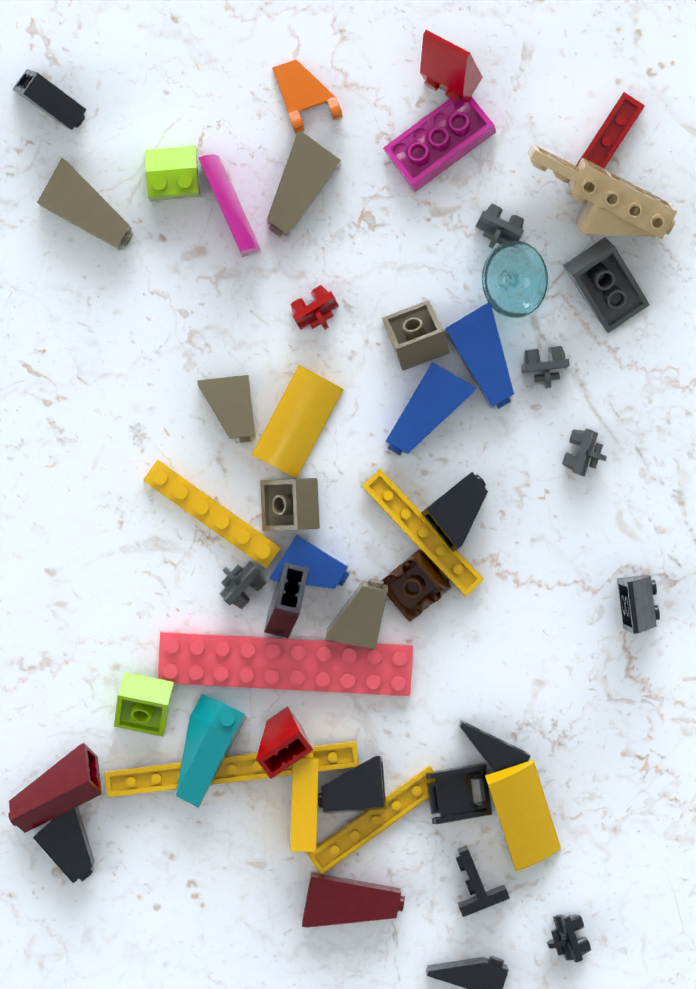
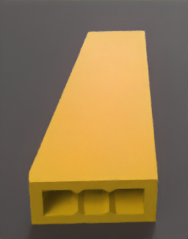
(304, 804)

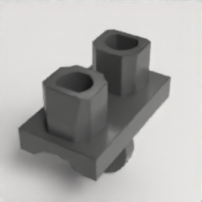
(499, 230)
(556, 361)
(586, 441)
(238, 581)

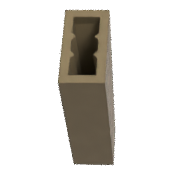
(302, 181)
(80, 204)

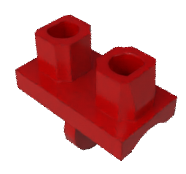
(317, 312)

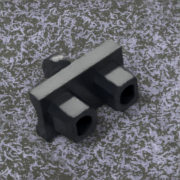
(565, 938)

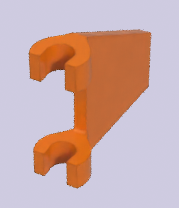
(303, 91)

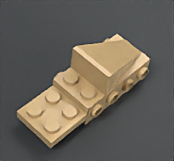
(610, 201)

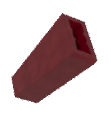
(58, 790)
(344, 901)

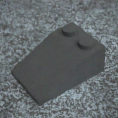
(606, 284)

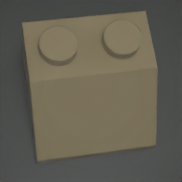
(416, 335)
(289, 504)

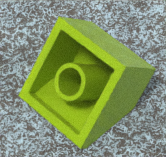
(172, 173)
(143, 704)

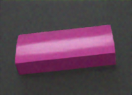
(439, 141)
(229, 204)

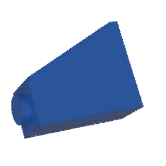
(323, 568)

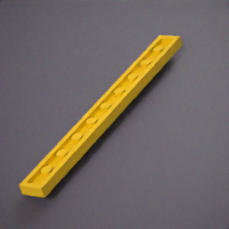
(233, 769)

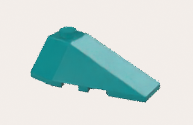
(208, 740)

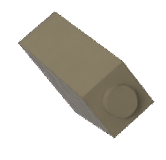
(231, 404)
(361, 616)

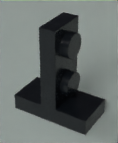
(483, 898)

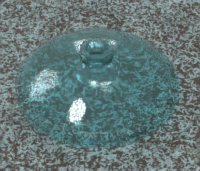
(524, 275)

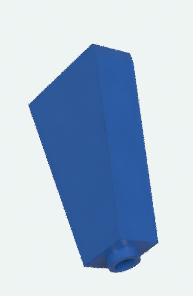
(481, 351)
(430, 404)

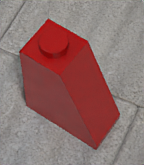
(282, 743)

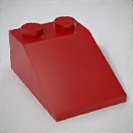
(448, 68)

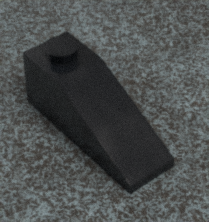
(495, 751)
(471, 973)

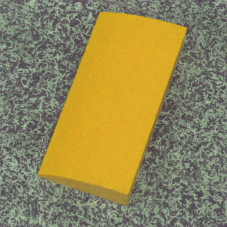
(297, 421)
(523, 814)

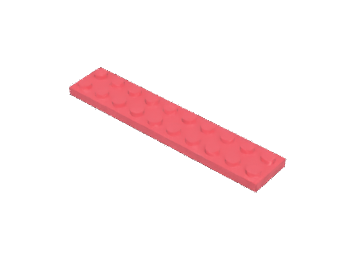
(284, 664)

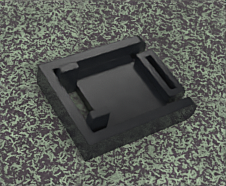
(453, 795)

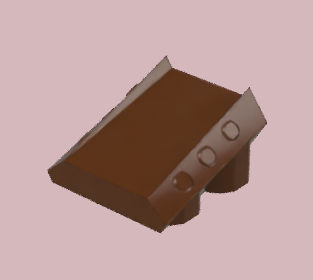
(415, 585)

